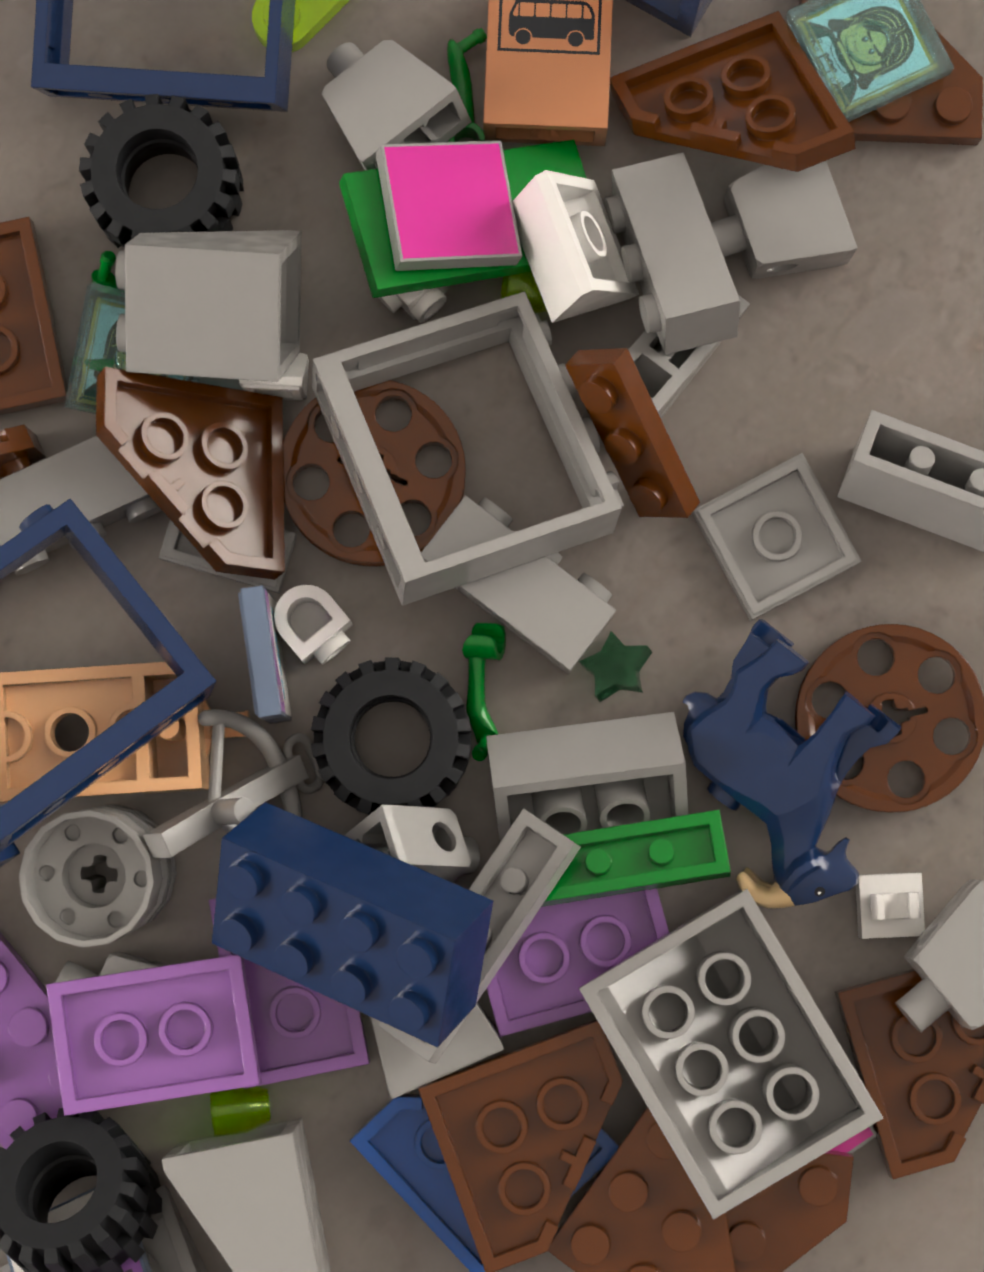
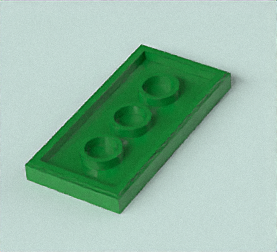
(369, 224)

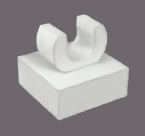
(890, 905)

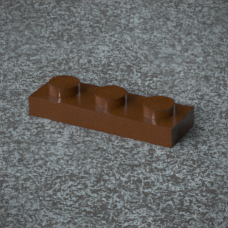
(632, 432)

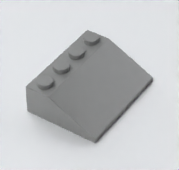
(730, 1053)

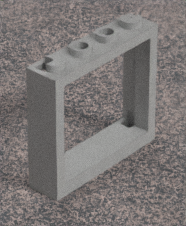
(433, 343)

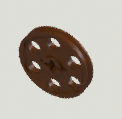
(398, 452)
(902, 687)

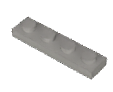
(519, 882)

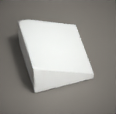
(290, 386)

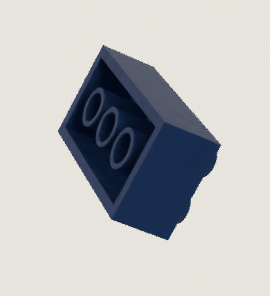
(351, 922)

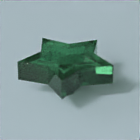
(616, 667)

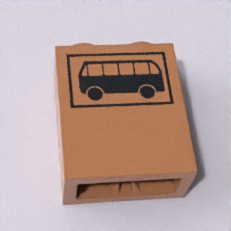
(548, 71)

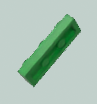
(644, 857)

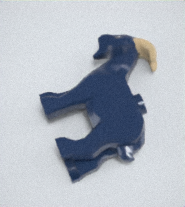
(778, 772)

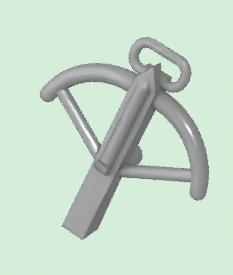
(234, 804)

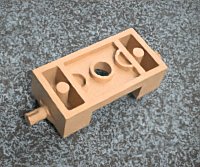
(101, 695)

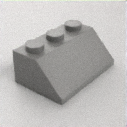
(590, 773)

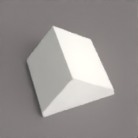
(570, 245)

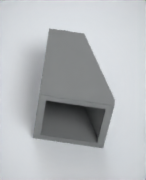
(211, 303)
(254, 1197)

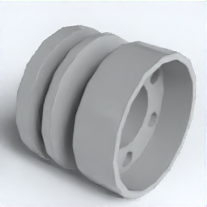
(74, 901)

